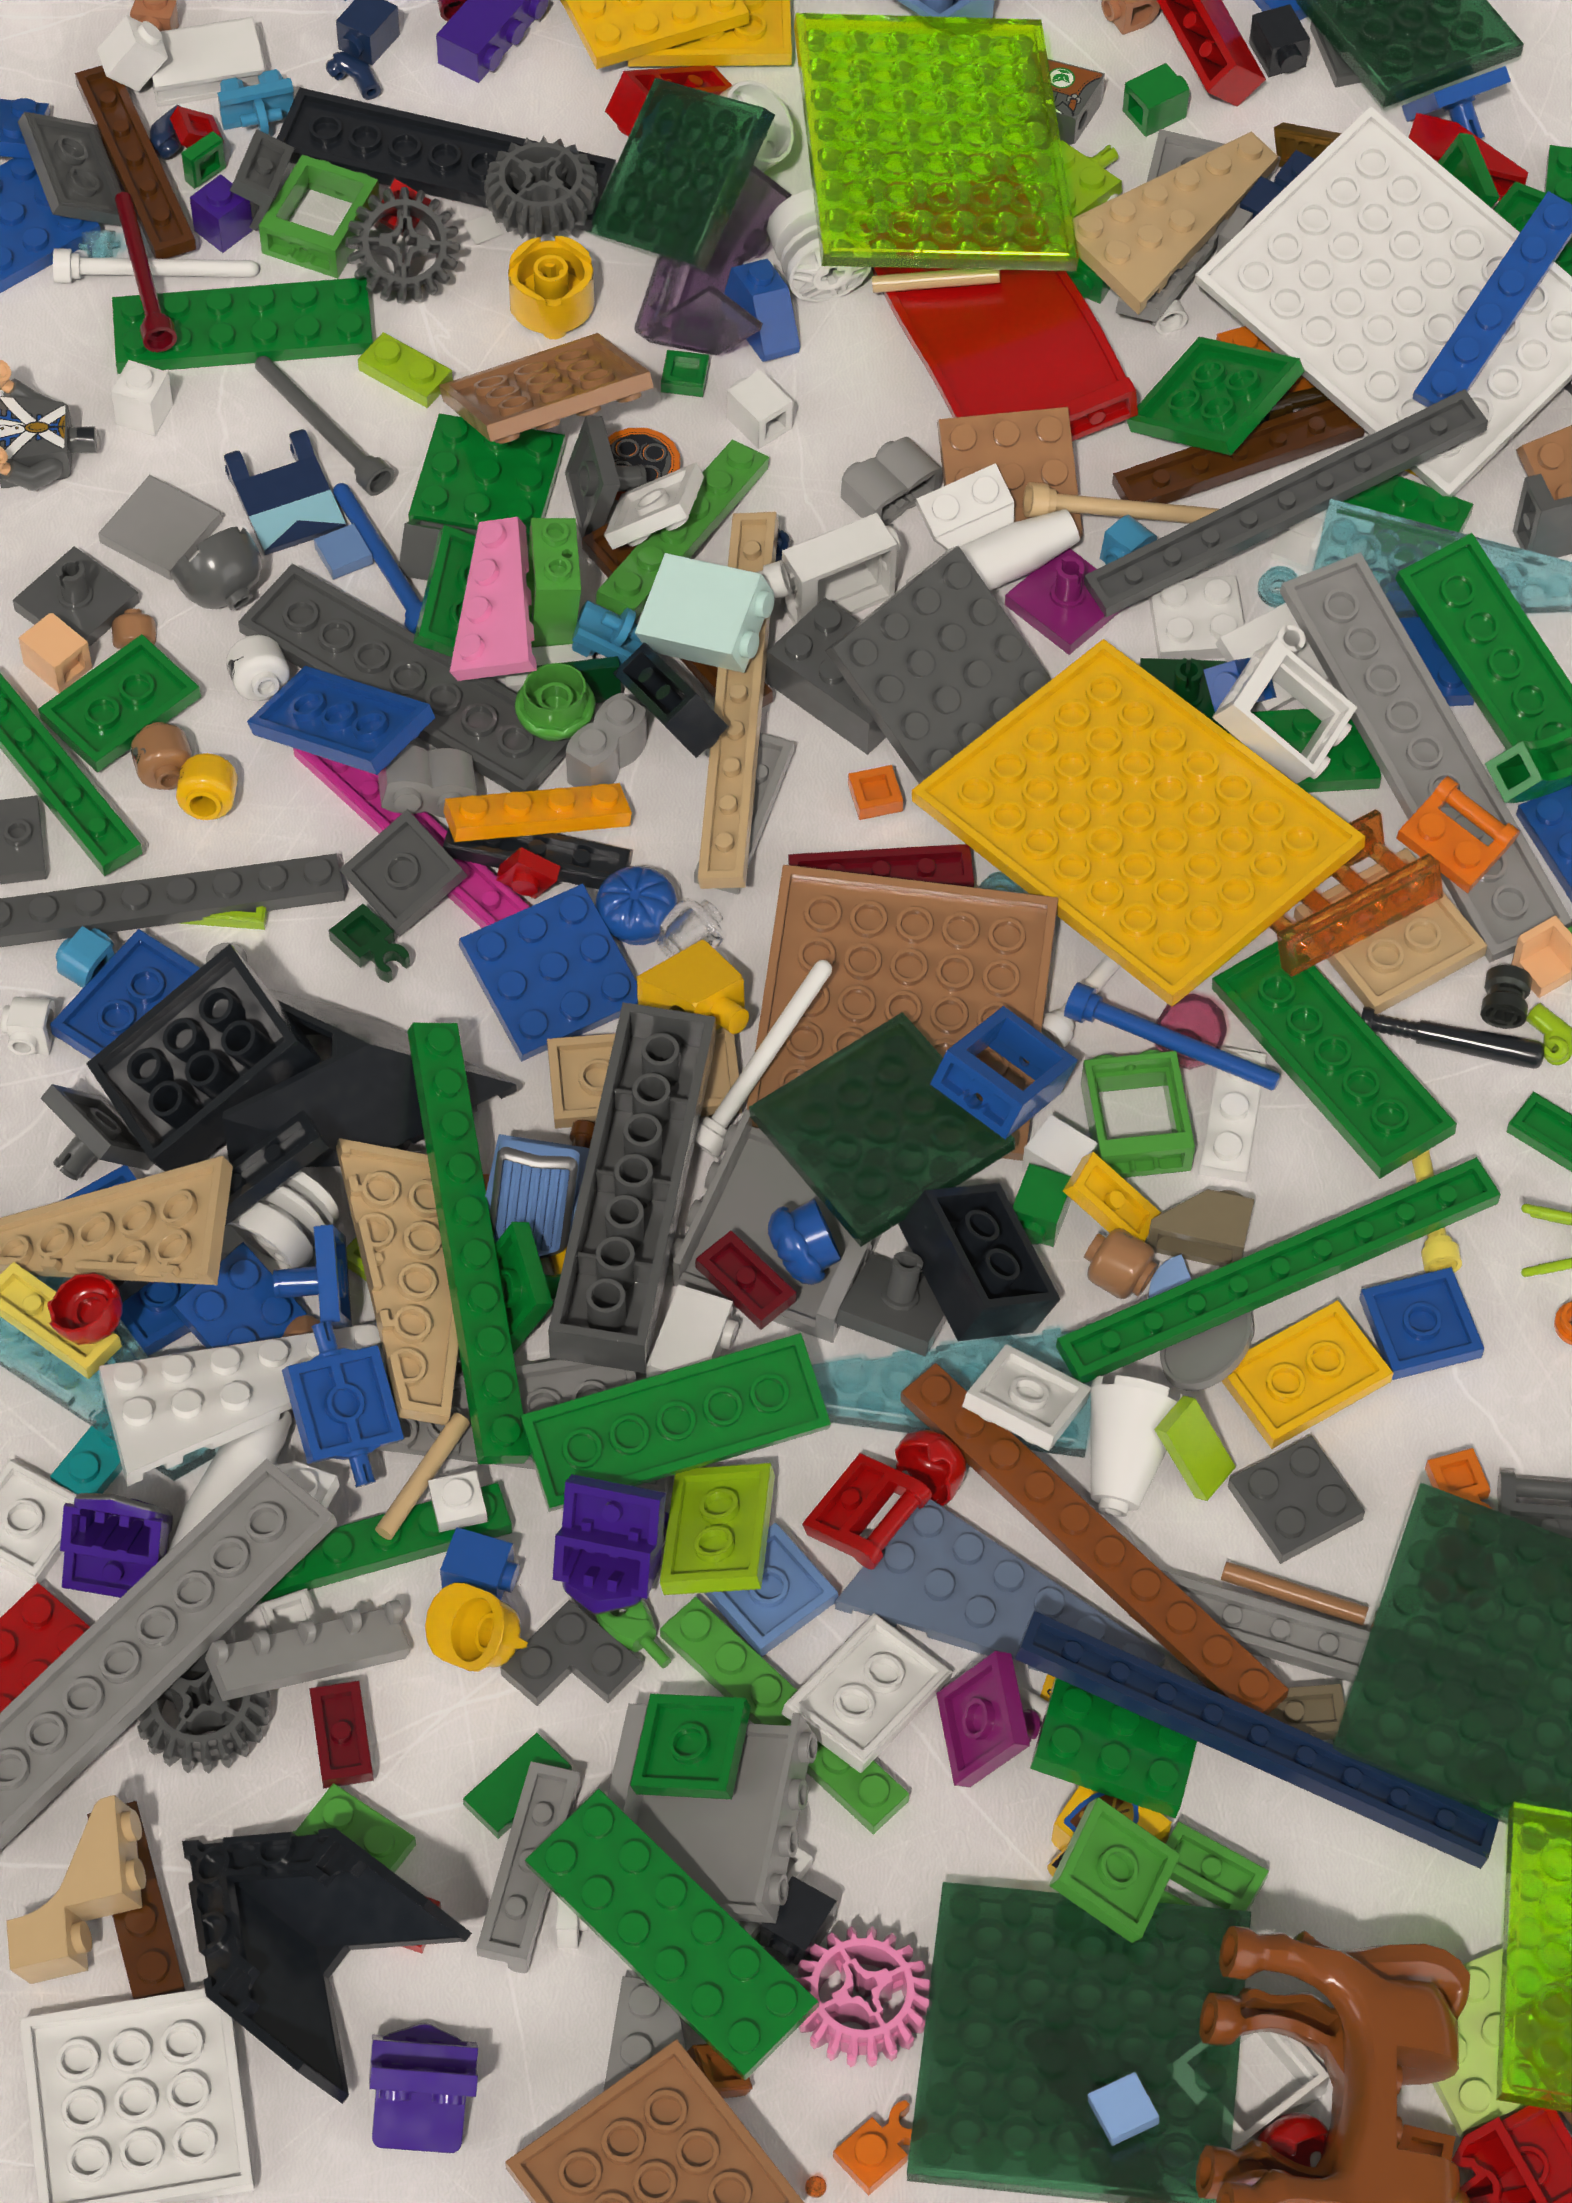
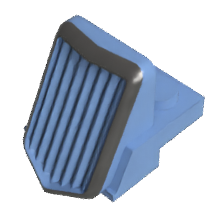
(538, 1186)

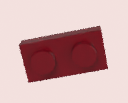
(745, 1280)
(341, 1734)

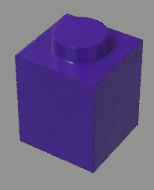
(220, 214)

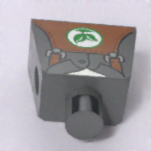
(1076, 97)

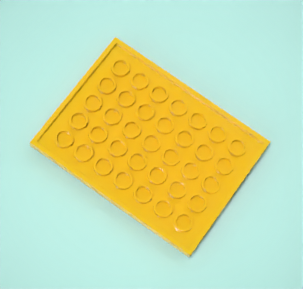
(1139, 821)

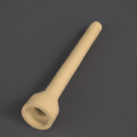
(1041, 500)

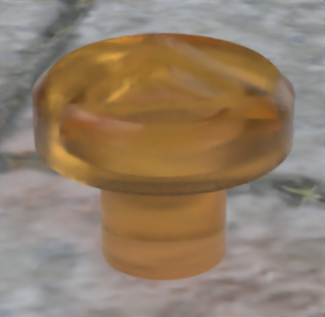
(815, 2187)

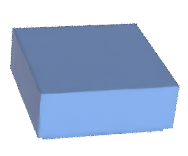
(343, 551)

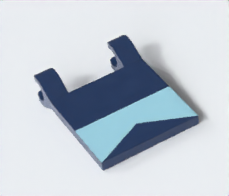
(288, 501)

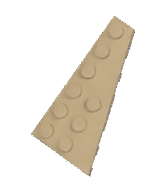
(1164, 222)
(135, 1231)

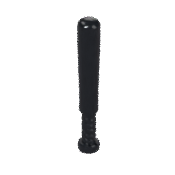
(1468, 1041)

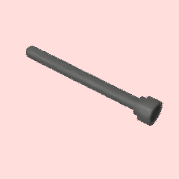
(371, 472)

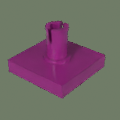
(1059, 602)
(985, 1719)

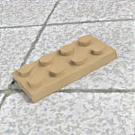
(581, 1065)

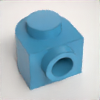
(1124, 538)
(84, 955)

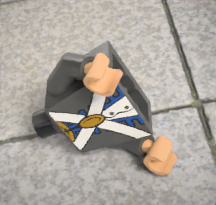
(36, 436)

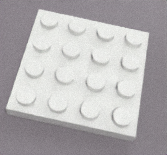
(136, 2102)

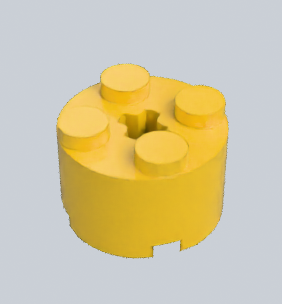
(551, 285)

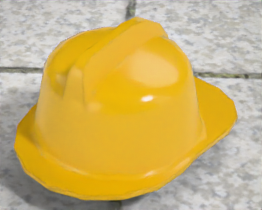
(472, 1628)

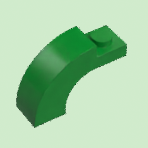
(1533, 768)

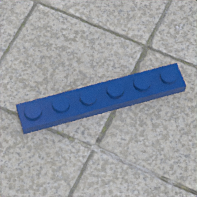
(1499, 302)

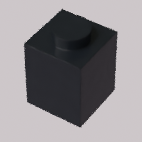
(1279, 40)
(799, 1923)

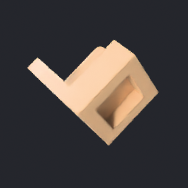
(55, 652)
(1545, 955)

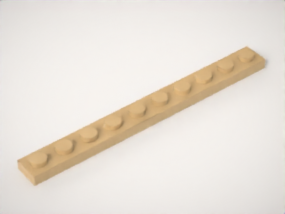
(739, 704)

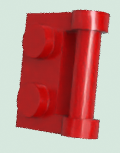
(856, 1501)

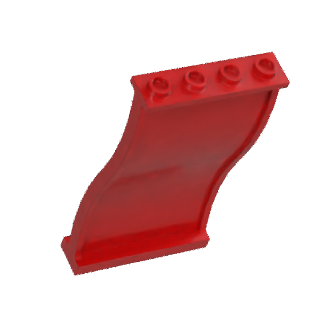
(1015, 348)

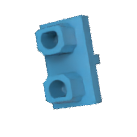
(255, 103)
(605, 632)

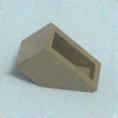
(1204, 1228)

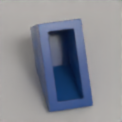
(766, 297)

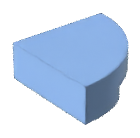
(1169, 1275)

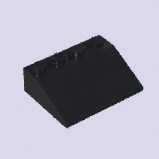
(198, 1056)

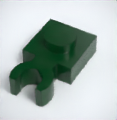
(368, 938)

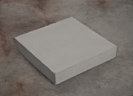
(159, 526)

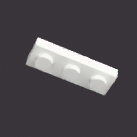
(1231, 1122)

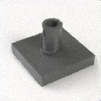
(594, 476)
(78, 594)
(97, 1132)
(893, 1303)

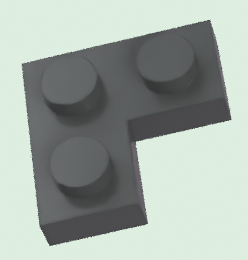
(570, 1645)

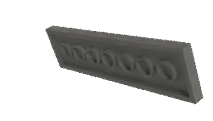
(345, 638)

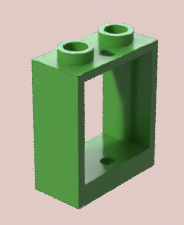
(287, 239)
(553, 580)
(1140, 1154)

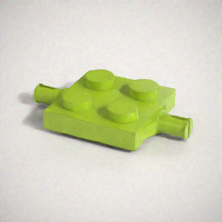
(1087, 178)

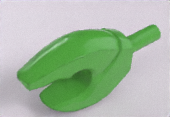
(635, 1631)

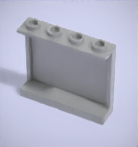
(741, 1198)
(729, 1846)

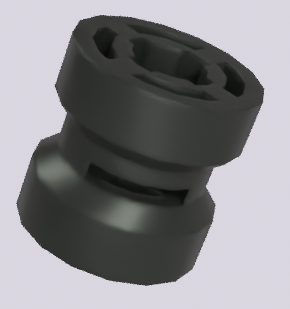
(1506, 991)

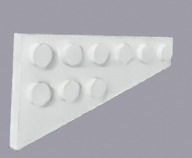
(205, 1396)

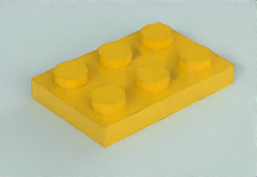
(1306, 1374)

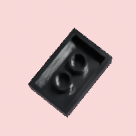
(979, 1261)

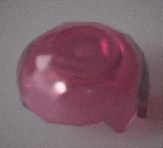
(1195, 1018)

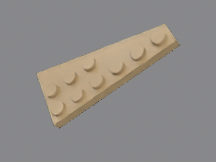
(404, 1273)

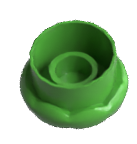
(554, 702)

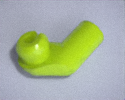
(1556, 1033)

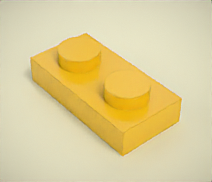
(1110, 1198)

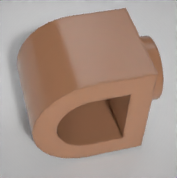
(160, 13)
(1130, 14)

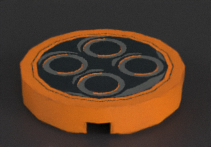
(647, 448)

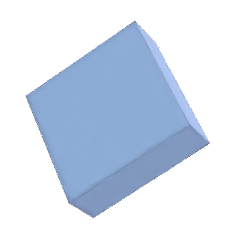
(1123, 2108)

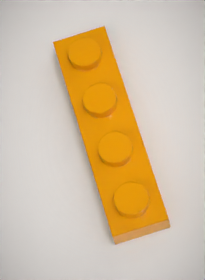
(537, 812)

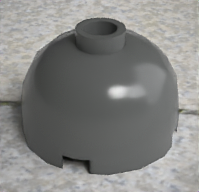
(221, 571)

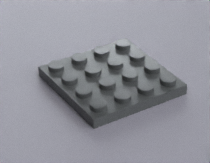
(938, 664)

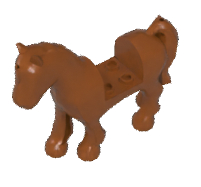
(1387, 2031)

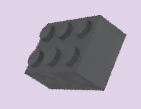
(811, 680)

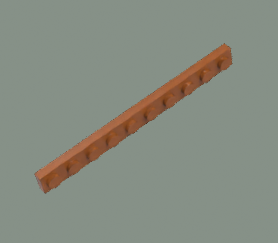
(1094, 1545)

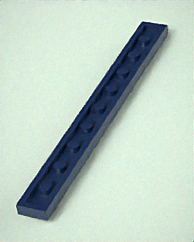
(1255, 1739)

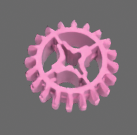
(895, 1975)

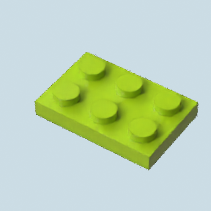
(717, 1529)

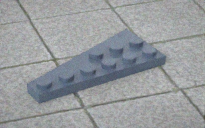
(970, 1590)

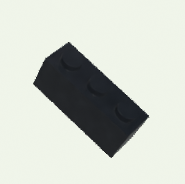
(671, 700)

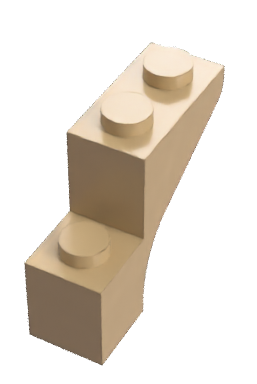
(99, 1882)

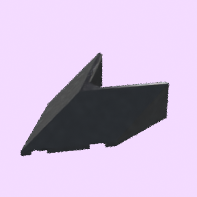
(355, 1095)
(281, 1919)

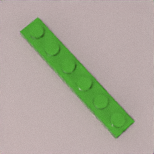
(722, 488)
(742, 1673)

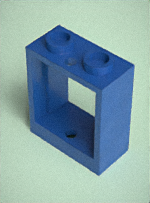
(1003, 1103)

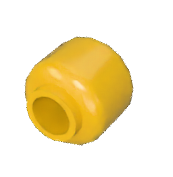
(206, 786)

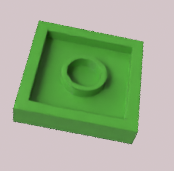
(1114, 1870)

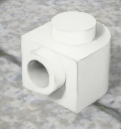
(29, 1025)

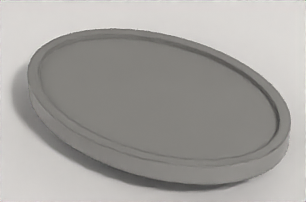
(1208, 1356)

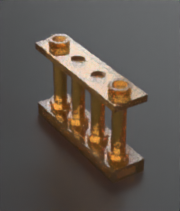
(1366, 909)

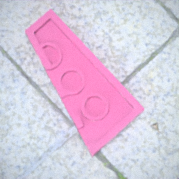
(494, 617)

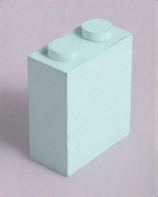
(705, 612)

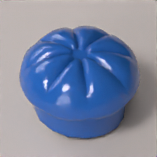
(635, 903)
(803, 1242)

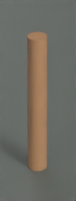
(1294, 1593)

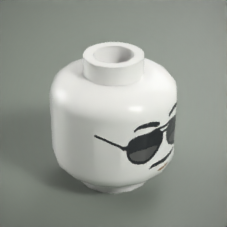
(255, 665)

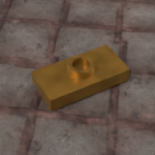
(1301, 138)

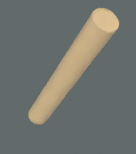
(934, 279)
(419, 1479)

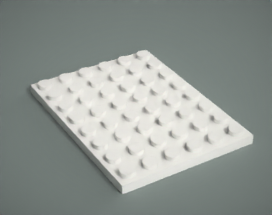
(1370, 276)

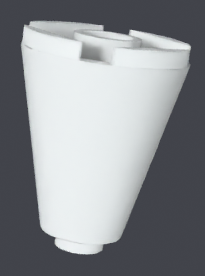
(1124, 1440)

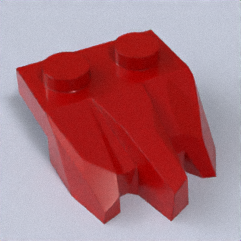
(1518, 2159)

